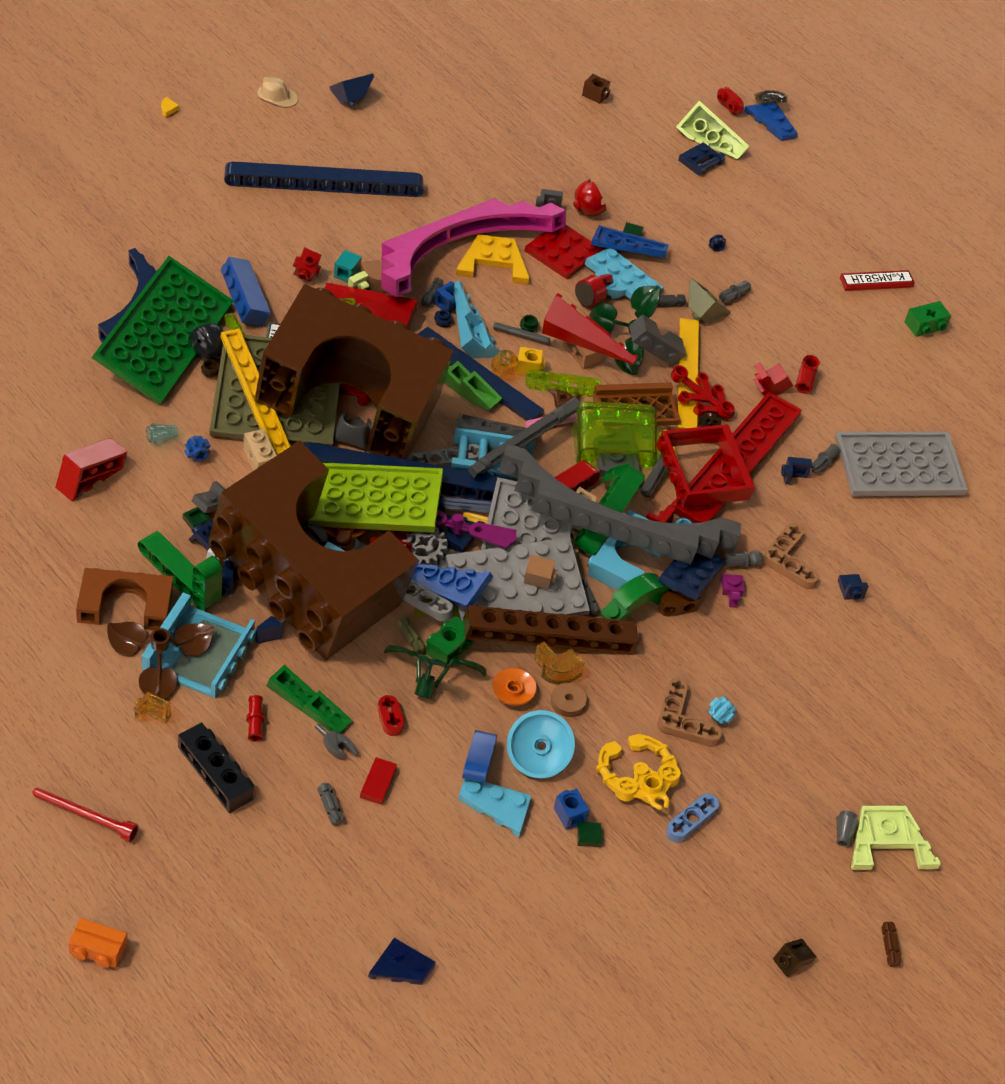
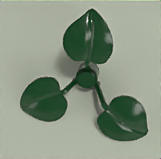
(645, 302)
(426, 683)

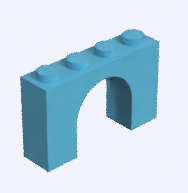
(609, 567)

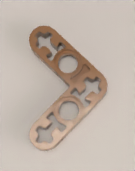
(782, 554)
(675, 717)

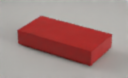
(378, 780)

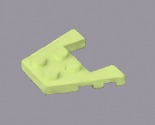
(889, 829)

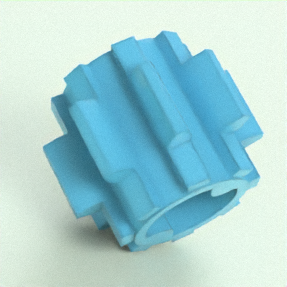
(722, 710)

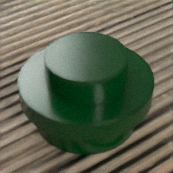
(529, 323)

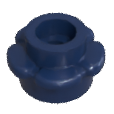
(717, 243)
(443, 318)

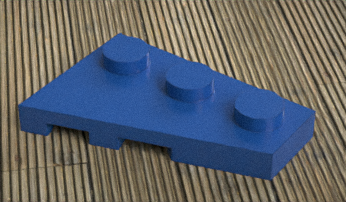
(774, 119)

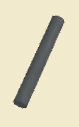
(521, 333)

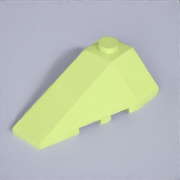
(706, 127)

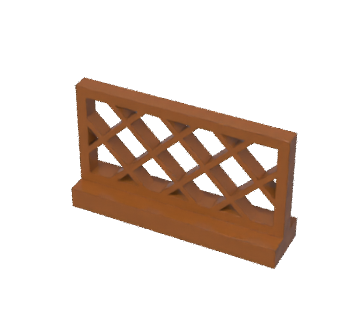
(641, 393)

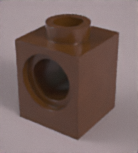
(596, 88)

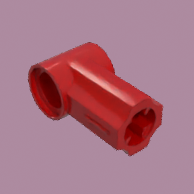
(807, 374)

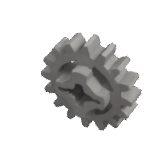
(426, 544)

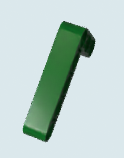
(622, 484)
(199, 581)

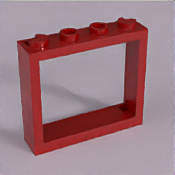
(731, 454)

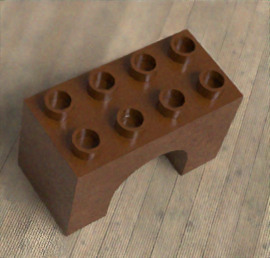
(348, 345)
(316, 589)

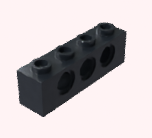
(230, 795)

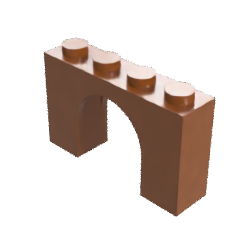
(101, 584)

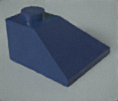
(352, 90)

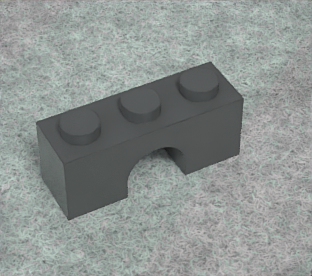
(666, 347)

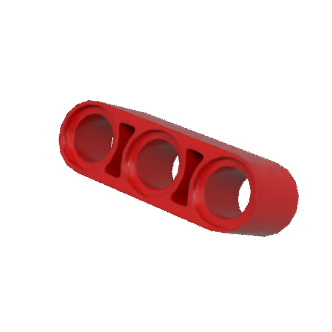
(579, 475)

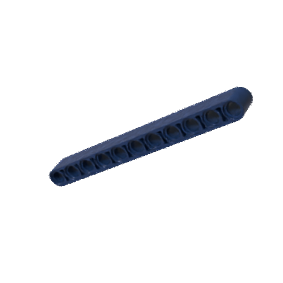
(323, 179)
(454, 482)

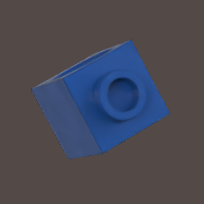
(571, 816)

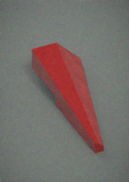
(380, 304)
(572, 327)

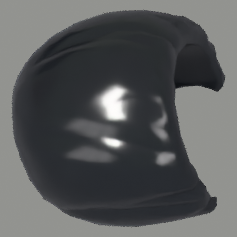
(207, 341)

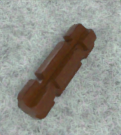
(891, 944)

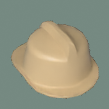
(275, 91)

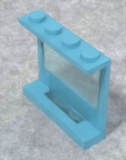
(210, 670)

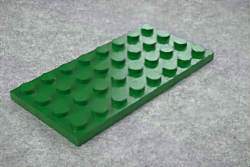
(151, 338)

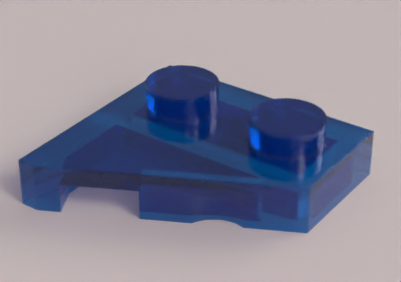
(402, 964)

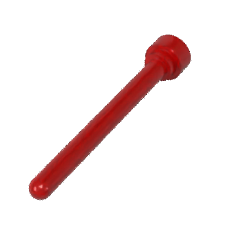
(126, 830)

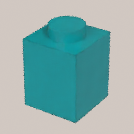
(347, 265)

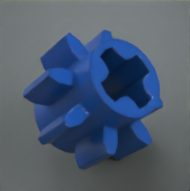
(197, 448)

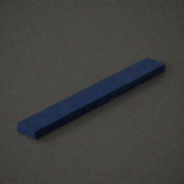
(510, 396)

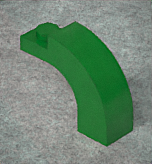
(633, 594)

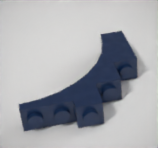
(143, 273)

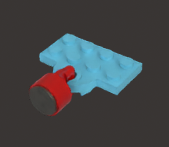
(612, 277)

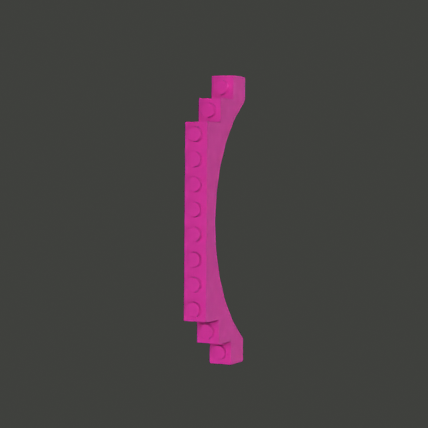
(405, 251)

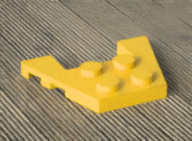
(494, 252)

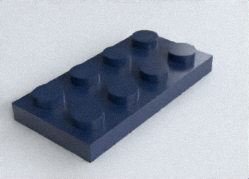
(692, 578)

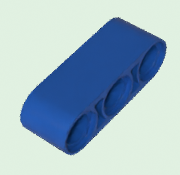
(479, 756)

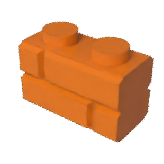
(98, 943)

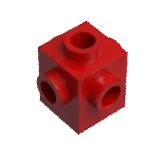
(307, 264)

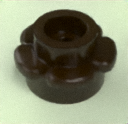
(210, 368)

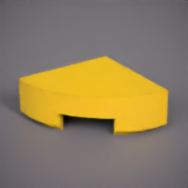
(168, 107)

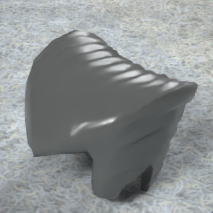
(353, 431)

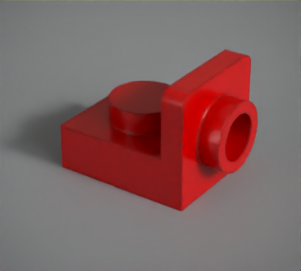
(664, 516)

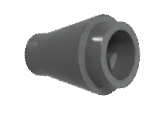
(846, 826)

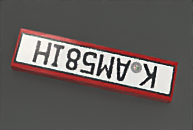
(876, 280)

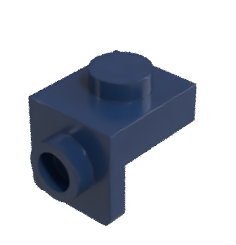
(796, 468)

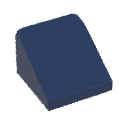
(269, 630)

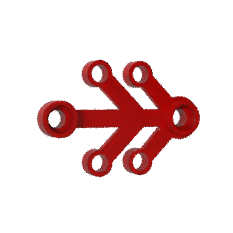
(705, 394)

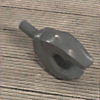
(335, 740)

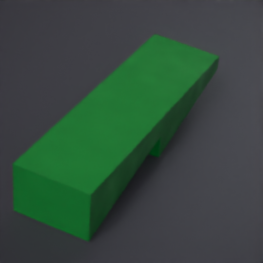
(312, 704)

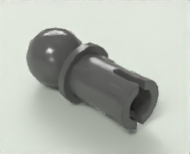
(743, 559)

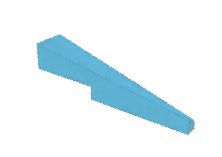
(472, 328)

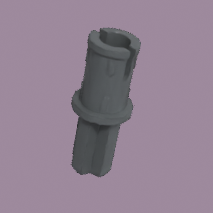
(735, 291)
(825, 458)

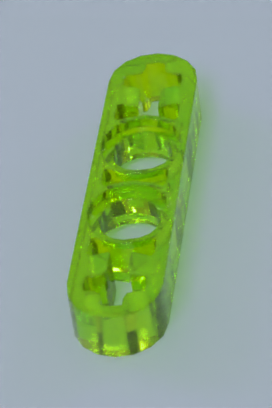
(563, 380)

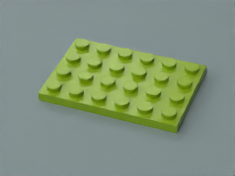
(379, 498)

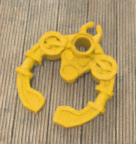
(647, 783)

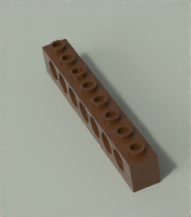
(554, 629)

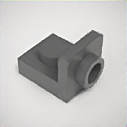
(549, 196)
(209, 500)

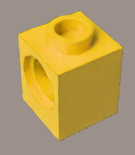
(529, 360)

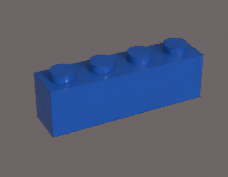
(245, 291)

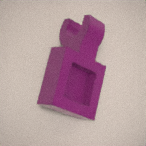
(733, 587)

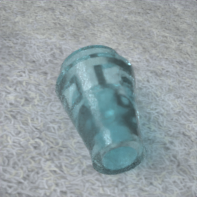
(160, 432)

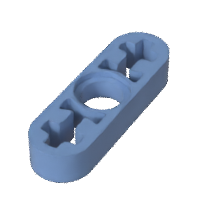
(690, 827)

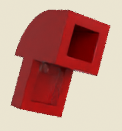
(772, 380)

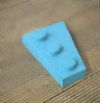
(500, 803)

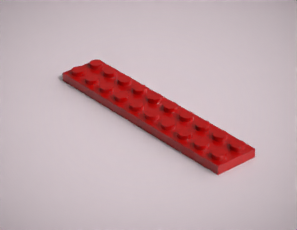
(754, 439)

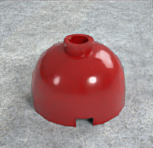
(588, 199)

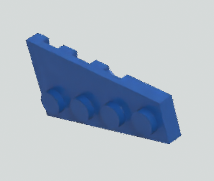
(624, 241)
(454, 585)

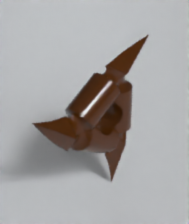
(561, 394)

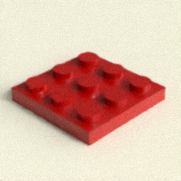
(562, 250)

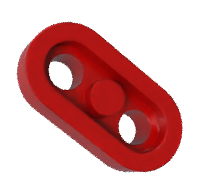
(730, 100)

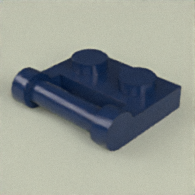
(699, 154)

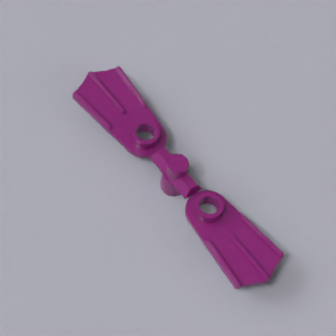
(492, 534)

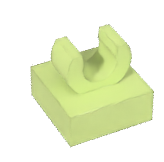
(359, 280)

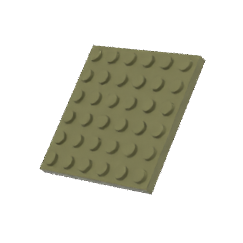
(233, 417)

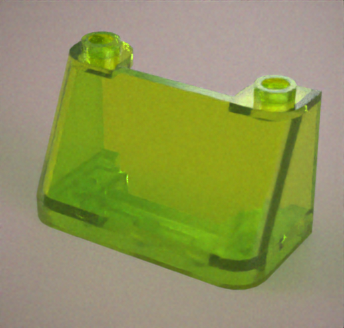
(615, 429)

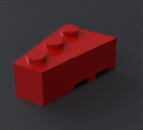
(88, 465)

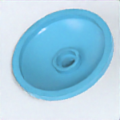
(531, 731)

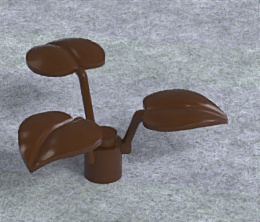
(129, 636)

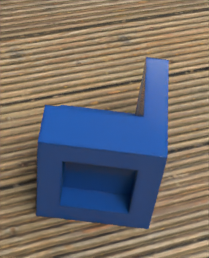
(445, 298)

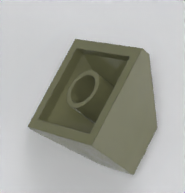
(704, 303)

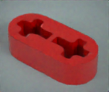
(386, 716)

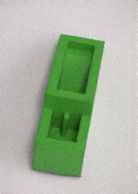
(471, 386)

